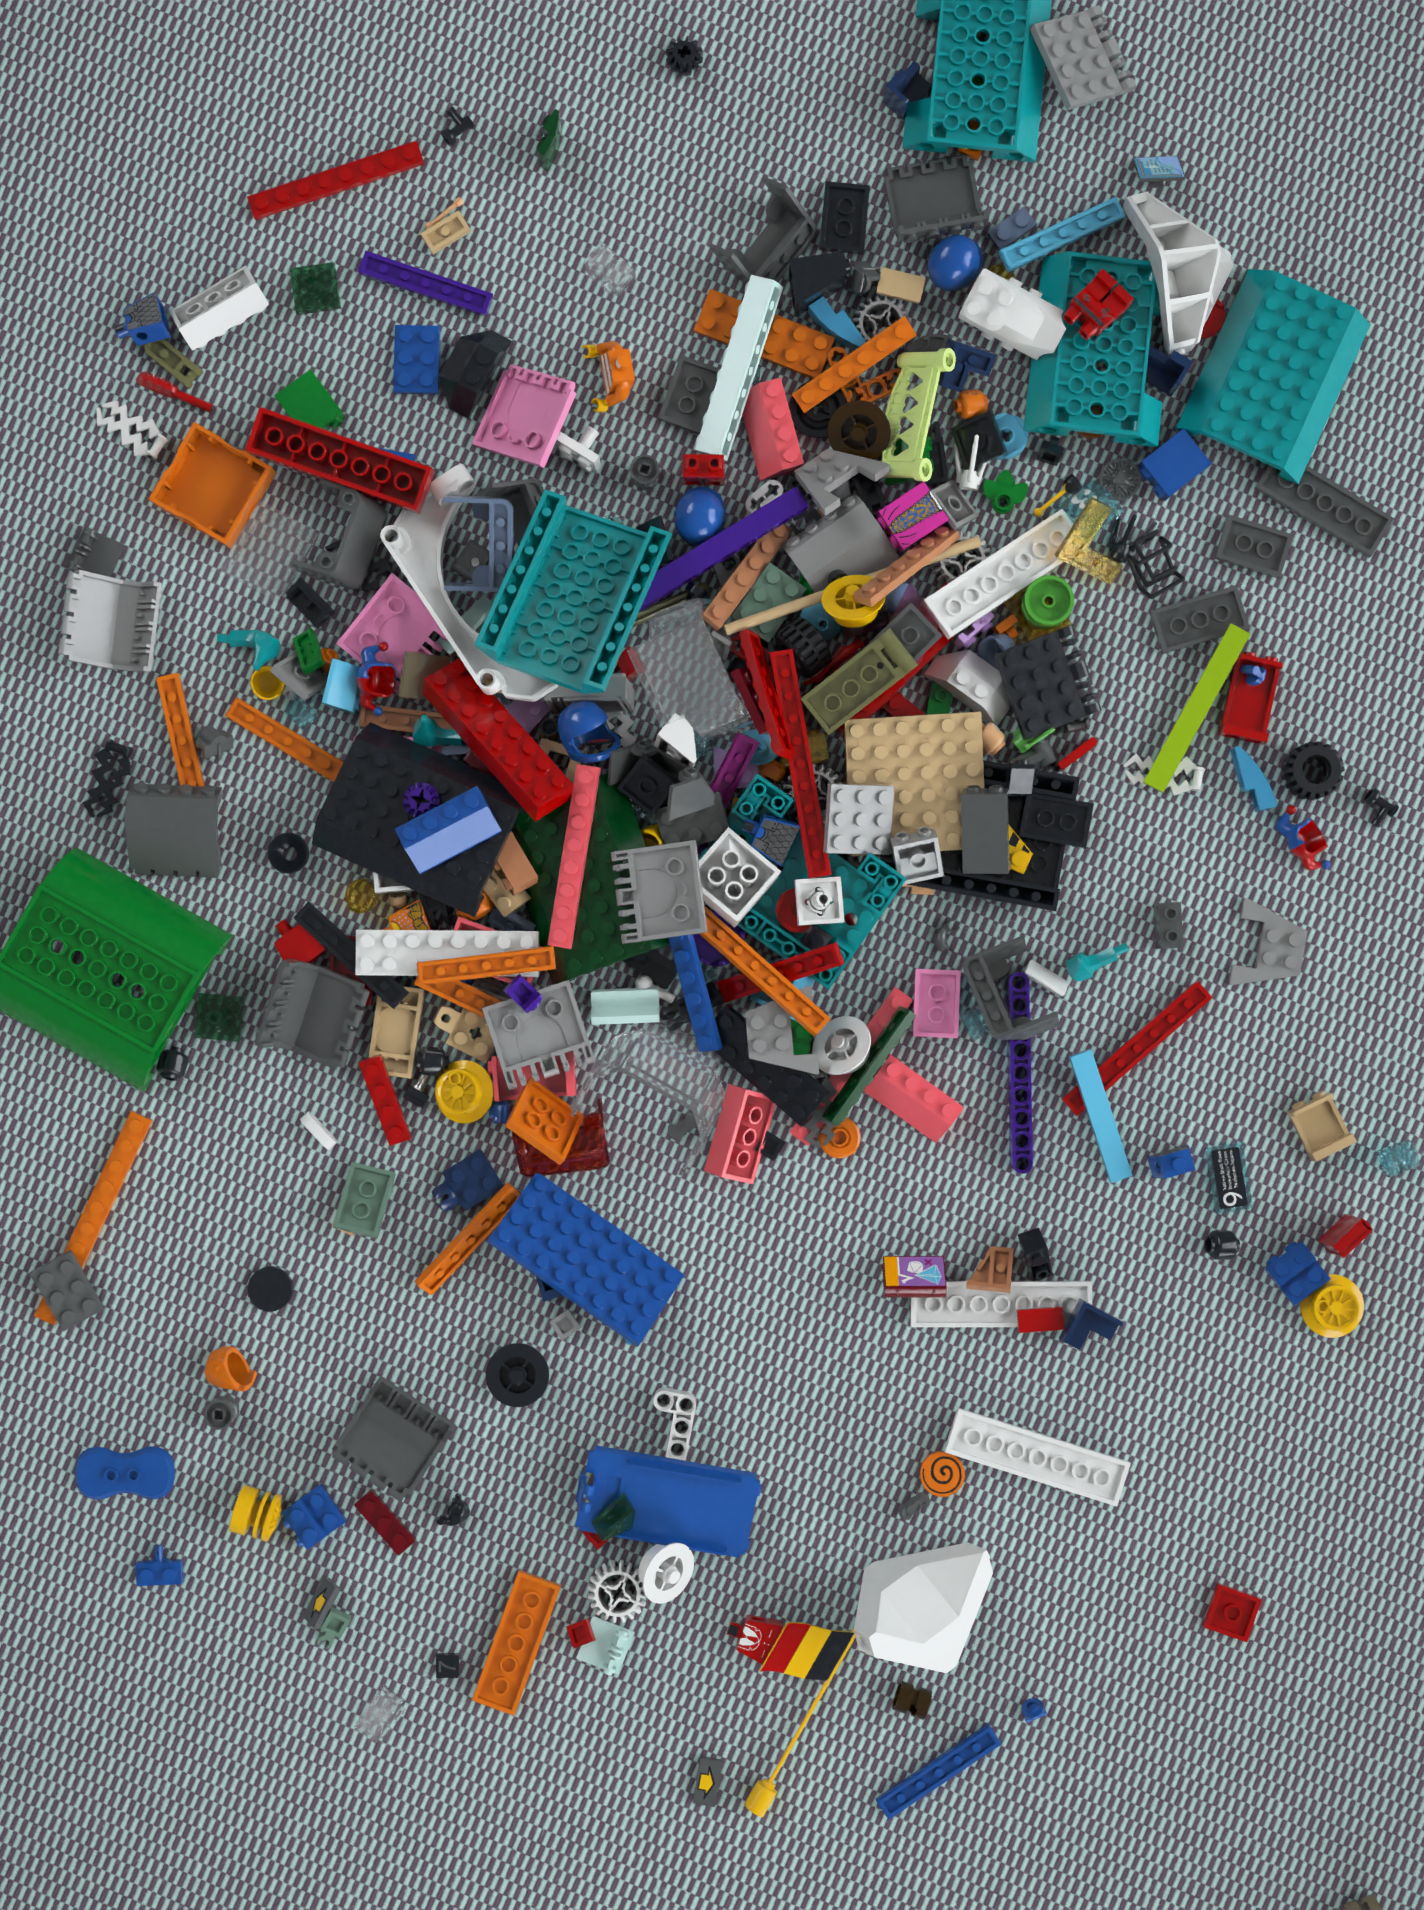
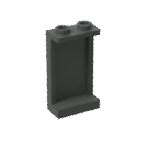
(985, 830)

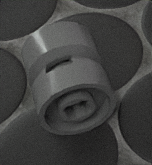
(645, 472)
(221, 1412)

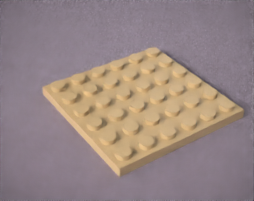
(925, 761)

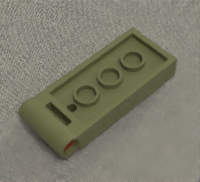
(859, 681)

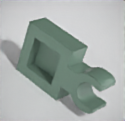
(333, 1625)

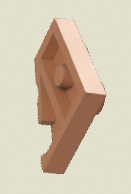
(993, 1271)

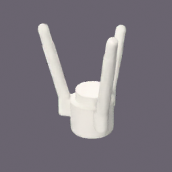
(969, 479)

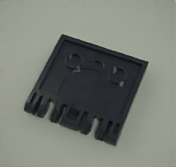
(1043, 682)

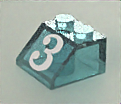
(1074, 504)

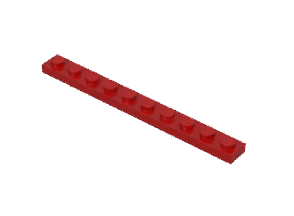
(800, 764)

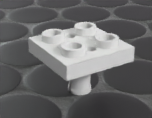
(580, 450)
(830, 891)

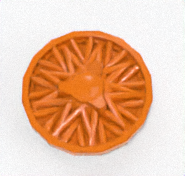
(844, 1142)

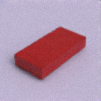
(1076, 754)
(1040, 1319)

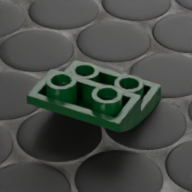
(549, 144)

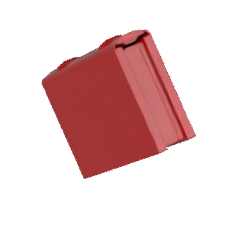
(1345, 1235)

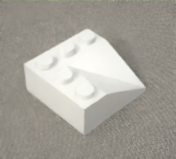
(734, 877)

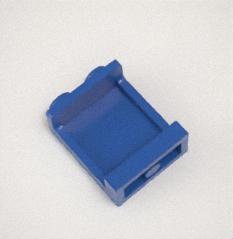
(1173, 465)

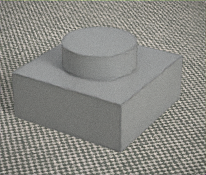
(565, 1324)

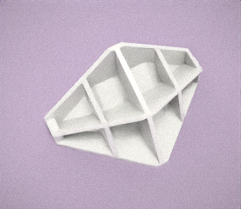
(1186, 268)
(922, 1605)

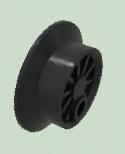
(517, 1375)

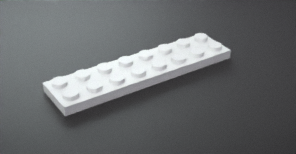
(999, 576)
(399, 950)
(996, 1309)
(1037, 1457)

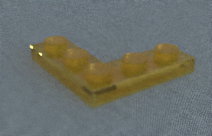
(1075, 547)

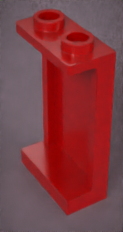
(1247, 706)

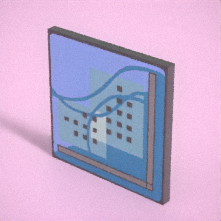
(1158, 169)

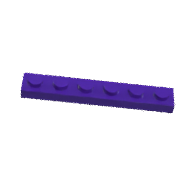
(425, 283)

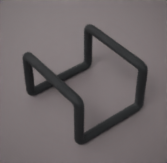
(1131, 560)
(1157, 578)

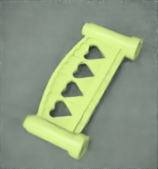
(927, 367)

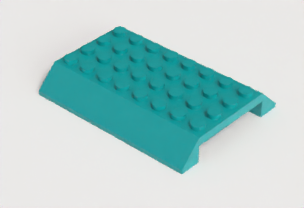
(1275, 371)
(571, 596)

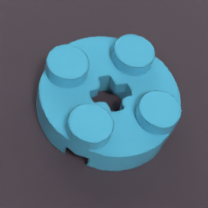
(1019, 438)

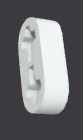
(760, 494)
(318, 1130)

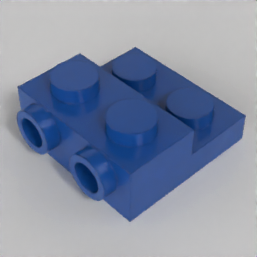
(1296, 1272)
(313, 1517)

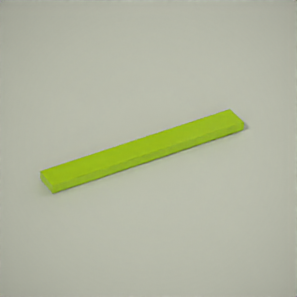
(1196, 708)

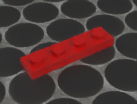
(385, 1099)

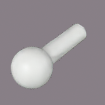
(645, 982)

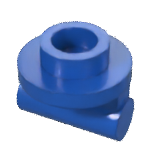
(1254, 674)
(499, 1112)
(1033, 1709)

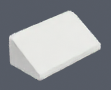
(1046, 978)

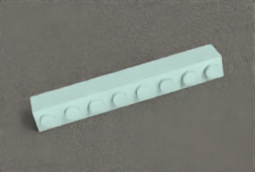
(739, 366)

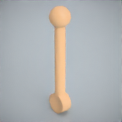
(457, 202)

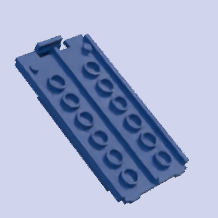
(673, 1500)

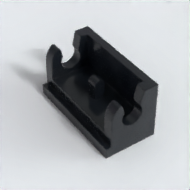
(309, 603)

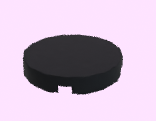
(270, 1288)

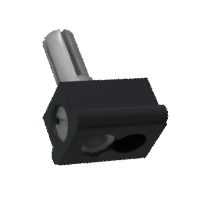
(415, 1095)

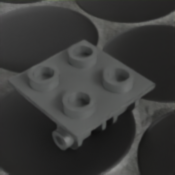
(95, 553)

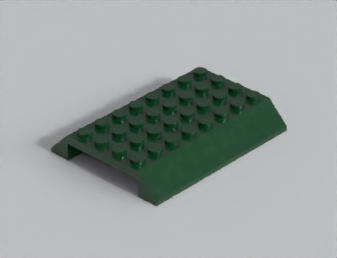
(597, 927)

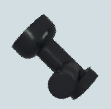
(462, 125)
(1387, 808)

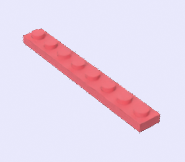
(574, 856)
(876, 1025)

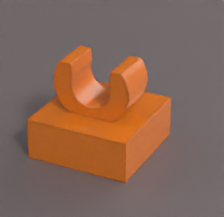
(1006, 627)

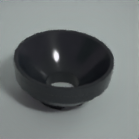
(277, 850)

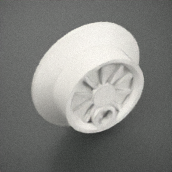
(842, 1045)
(665, 1571)

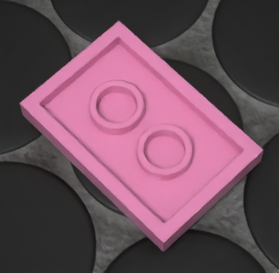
(936, 1003)

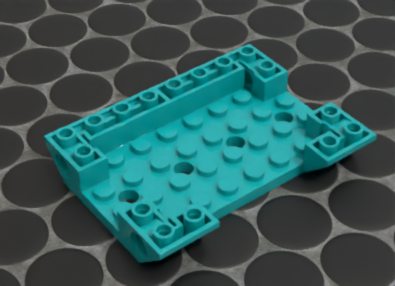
(1011, 71)
(1067, 381)
(864, 889)

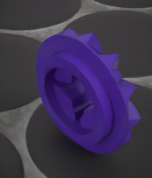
(416, 790)

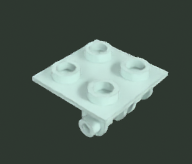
(609, 1648)

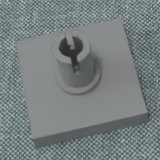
(297, 682)

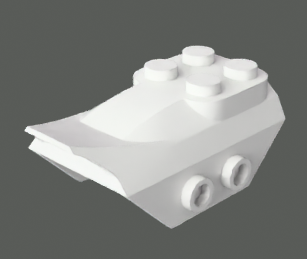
(1013, 315)

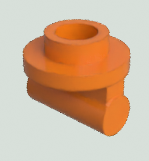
(328, 654)

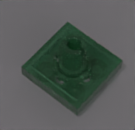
(313, 280)
(207, 1027)

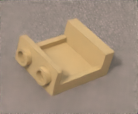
(1320, 1126)

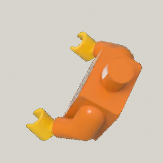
(616, 372)

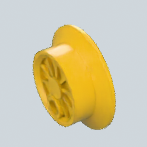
(840, 603)
(464, 1091)
(1333, 1308)

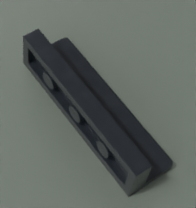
(656, 966)

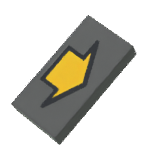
(321, 1603)
(707, 1781)

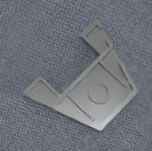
(833, 469)
(1279, 947)
(771, 1037)

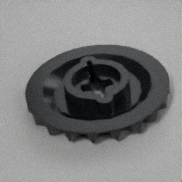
(813, 424)

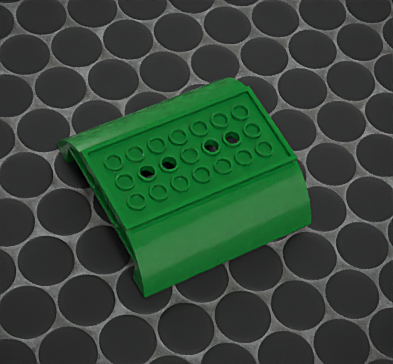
(119, 931)

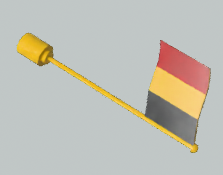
(807, 1654)

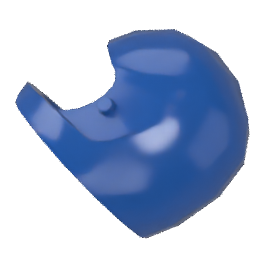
(955, 263)
(699, 515)
(582, 723)

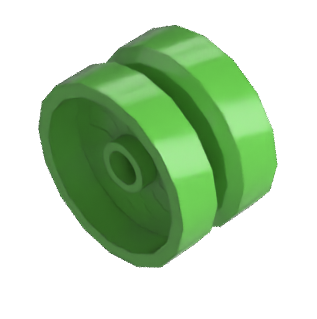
(1059, 598)

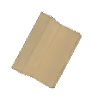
(900, 285)

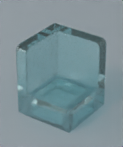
(301, 712)

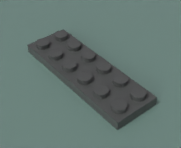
(1329, 508)

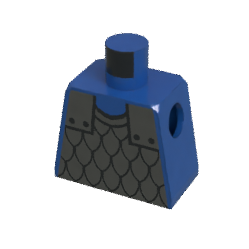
(145, 321)
(771, 836)
(1172, 1162)

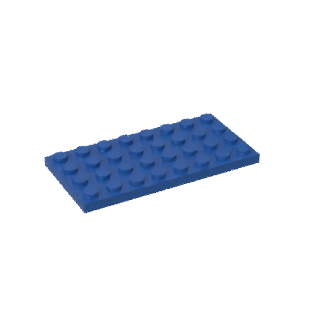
(586, 1259)

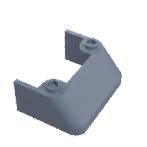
(500, 516)

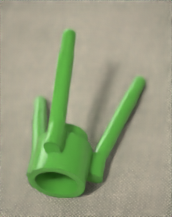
(1024, 745)

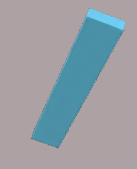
(1061, 234)
(1100, 1115)

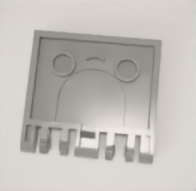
(1079, 59)
(663, 891)
(538, 1035)

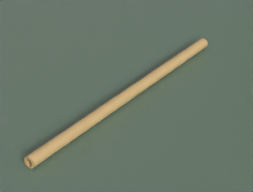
(815, 598)

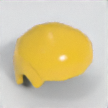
(266, 684)

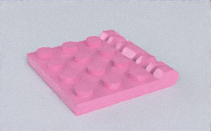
(392, 617)

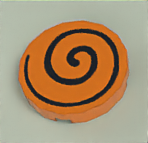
(942, 1474)

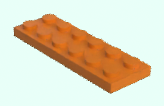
(787, 342)
(516, 1642)

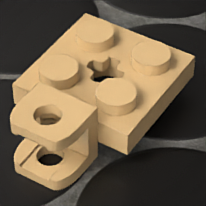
(460, 1036)

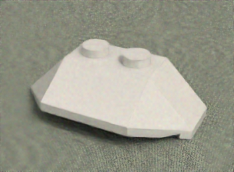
(972, 683)

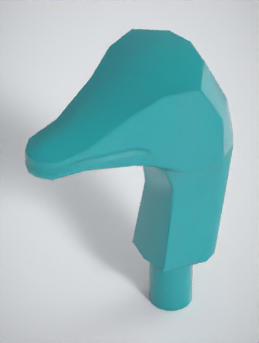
(264, 643)
(429, 734)
(1082, 966)

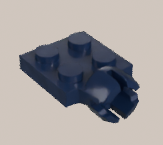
(467, 1182)

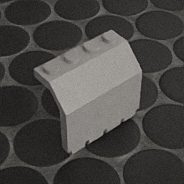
(843, 541)
(110, 622)

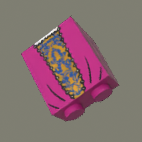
(911, 517)

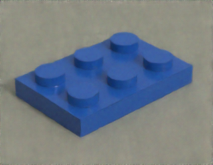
(416, 359)

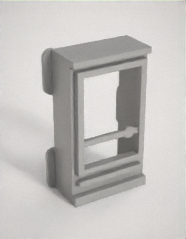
(616, 698)

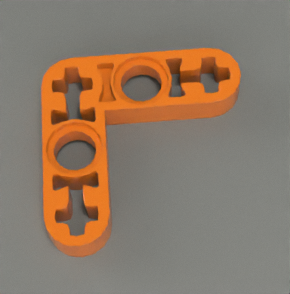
(864, 388)

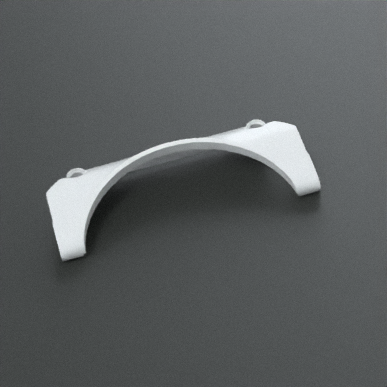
(420, 557)

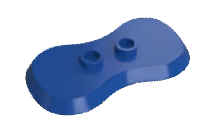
(107, 1473)

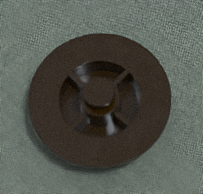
(859, 429)

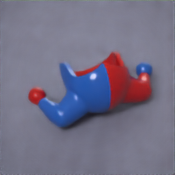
(375, 678)
(1303, 839)

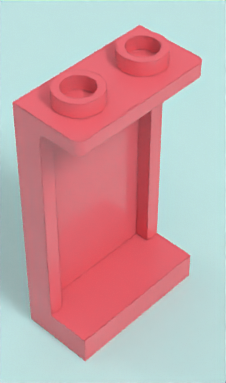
(560, 1084)

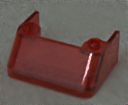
(586, 1153)

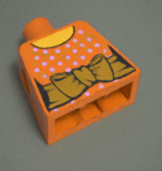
(410, 918)

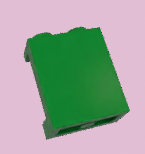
(310, 402)

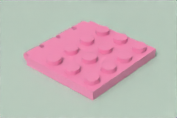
(525, 415)

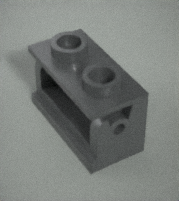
(1168, 925)

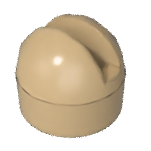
(398, 900)

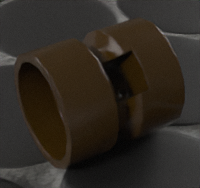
(913, 1700)

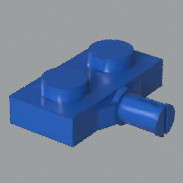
(159, 1570)

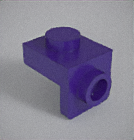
(524, 994)

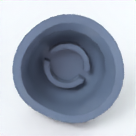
(994, 644)

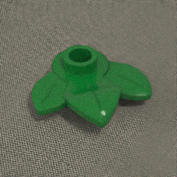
(1004, 489)

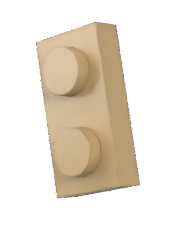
(445, 232)

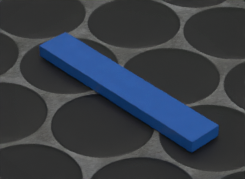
(938, 1771)

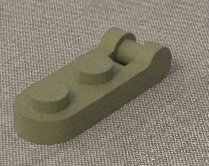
(173, 361)

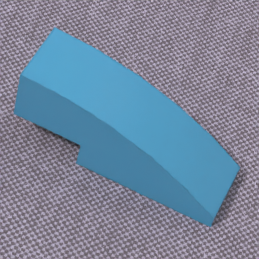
(835, 325)
(1252, 779)

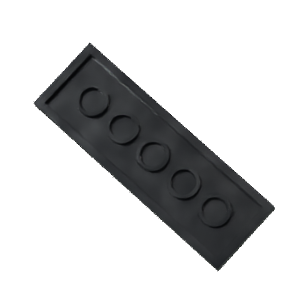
(789, 1089)

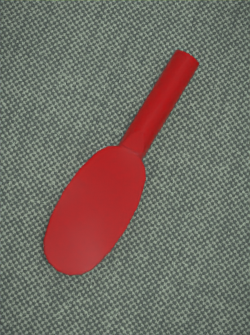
(165, 389)

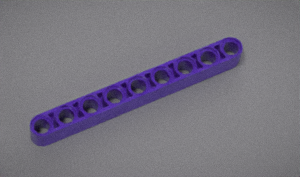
(725, 544)
(1024, 1083)

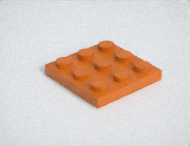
(544, 1121)

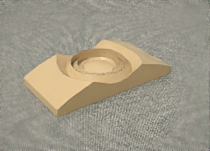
(397, 1033)

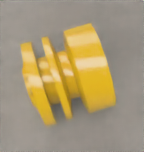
(255, 1513)

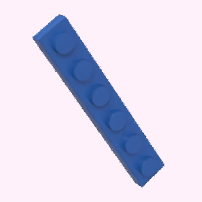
(695, 993)

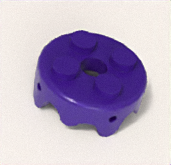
(709, 954)

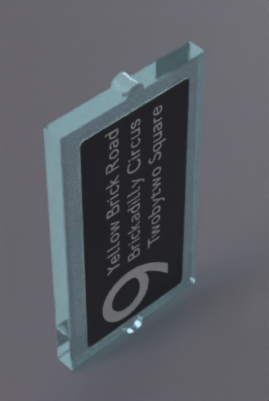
(1228, 1177)

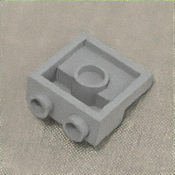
(917, 855)

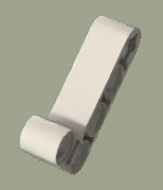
(679, 1414)

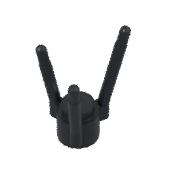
(1119, 550)

